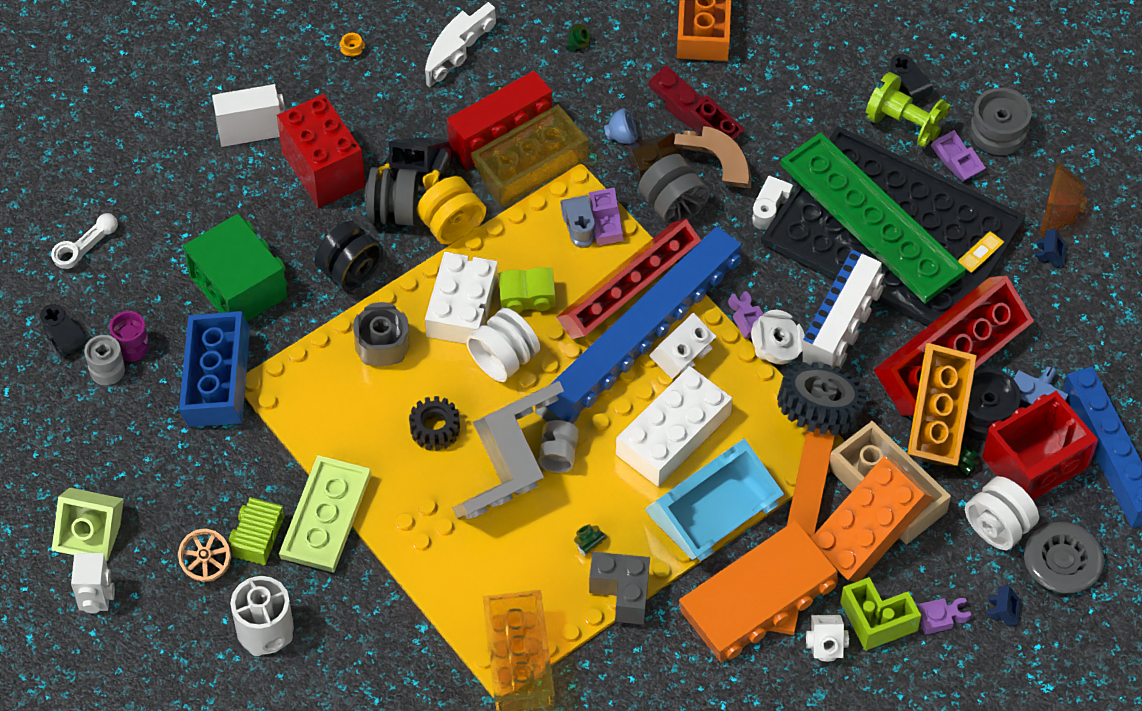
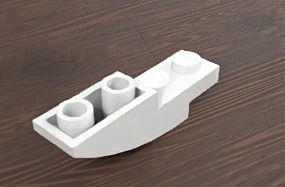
(451, 45)

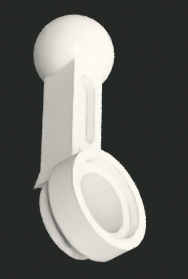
(104, 225)

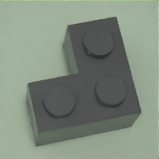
(622, 577)

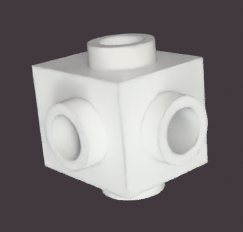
(827, 637)

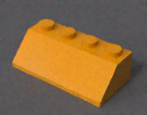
(941, 405)

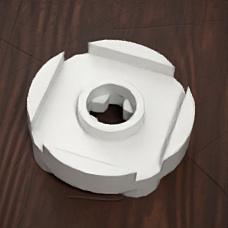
(765, 343)

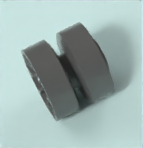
(674, 189)

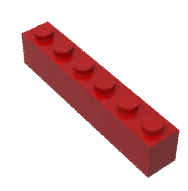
(628, 279)

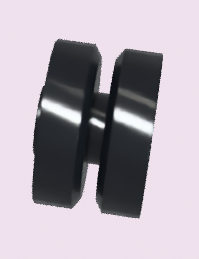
(348, 255)
(991, 399)

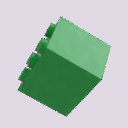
(236, 269)

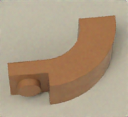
(735, 166)

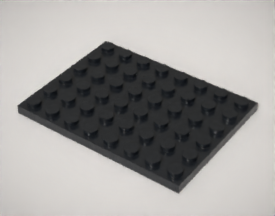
(941, 206)

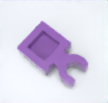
(745, 313)
(939, 616)

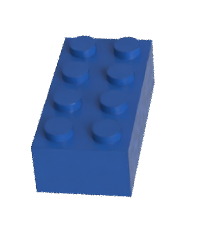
(214, 369)

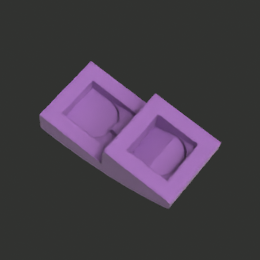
(957, 157)
(606, 216)

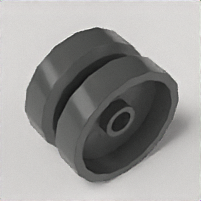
(1000, 121)

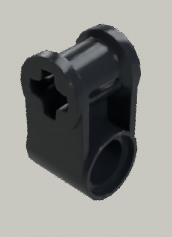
(913, 81)
(61, 330)

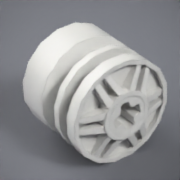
(503, 344)

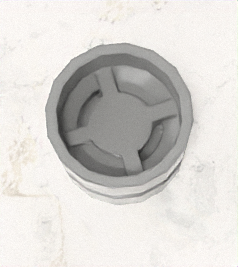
(104, 359)
(558, 446)

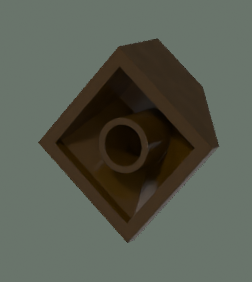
(649, 151)

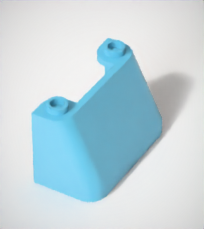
(715, 500)

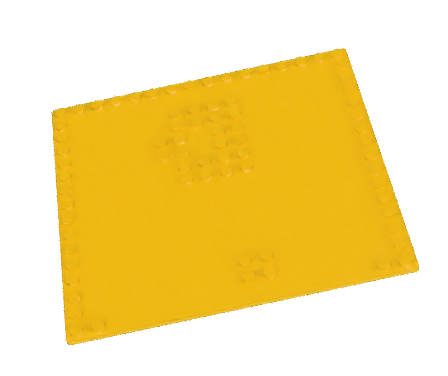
(337, 407)

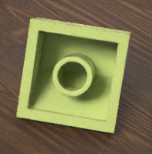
(86, 522)

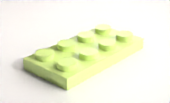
(325, 513)

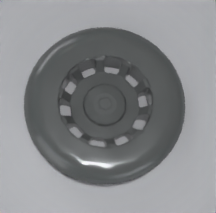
(1062, 562)

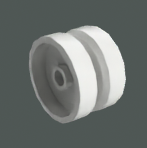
(1001, 513)

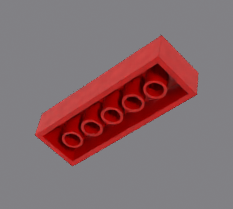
(974, 325)

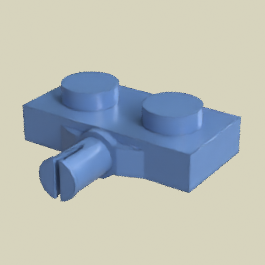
(1032, 387)

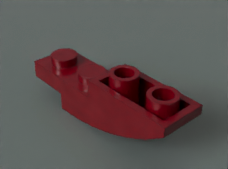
(690, 106)

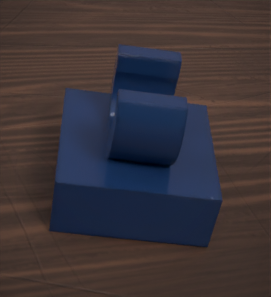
(1053, 247)
(1006, 604)

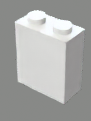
(248, 114)

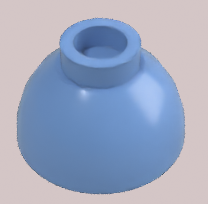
(621, 127)

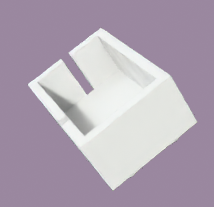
(461, 297)

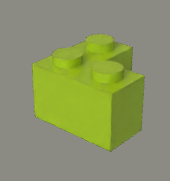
(875, 619)

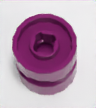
(131, 334)

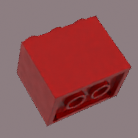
(321, 150)
(1040, 445)

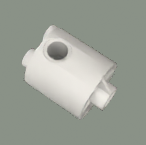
(262, 615)

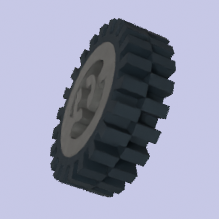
(821, 398)

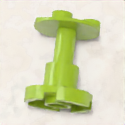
(899, 105)

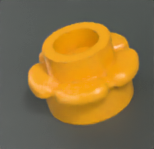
(349, 40)

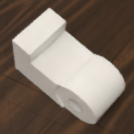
(768, 201)

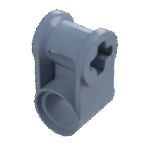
(579, 220)

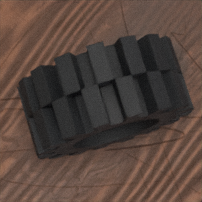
(434, 409)

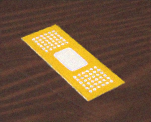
(980, 251)

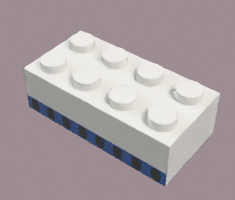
(843, 311)

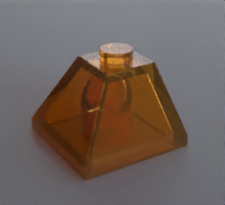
(1064, 200)

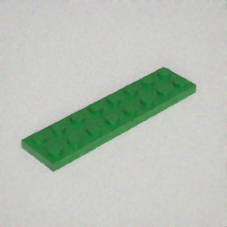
(873, 217)

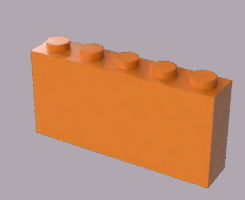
(758, 591)

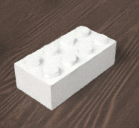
(673, 426)

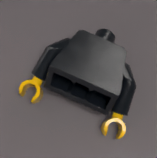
(420, 155)

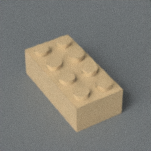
(864, 450)

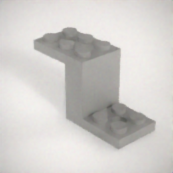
(508, 452)

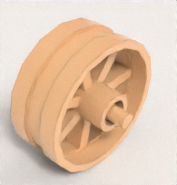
(204, 555)

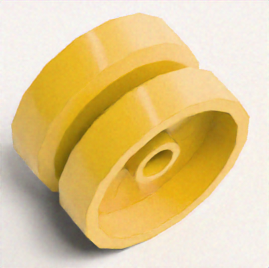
(451, 210)

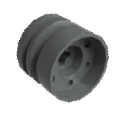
(392, 196)

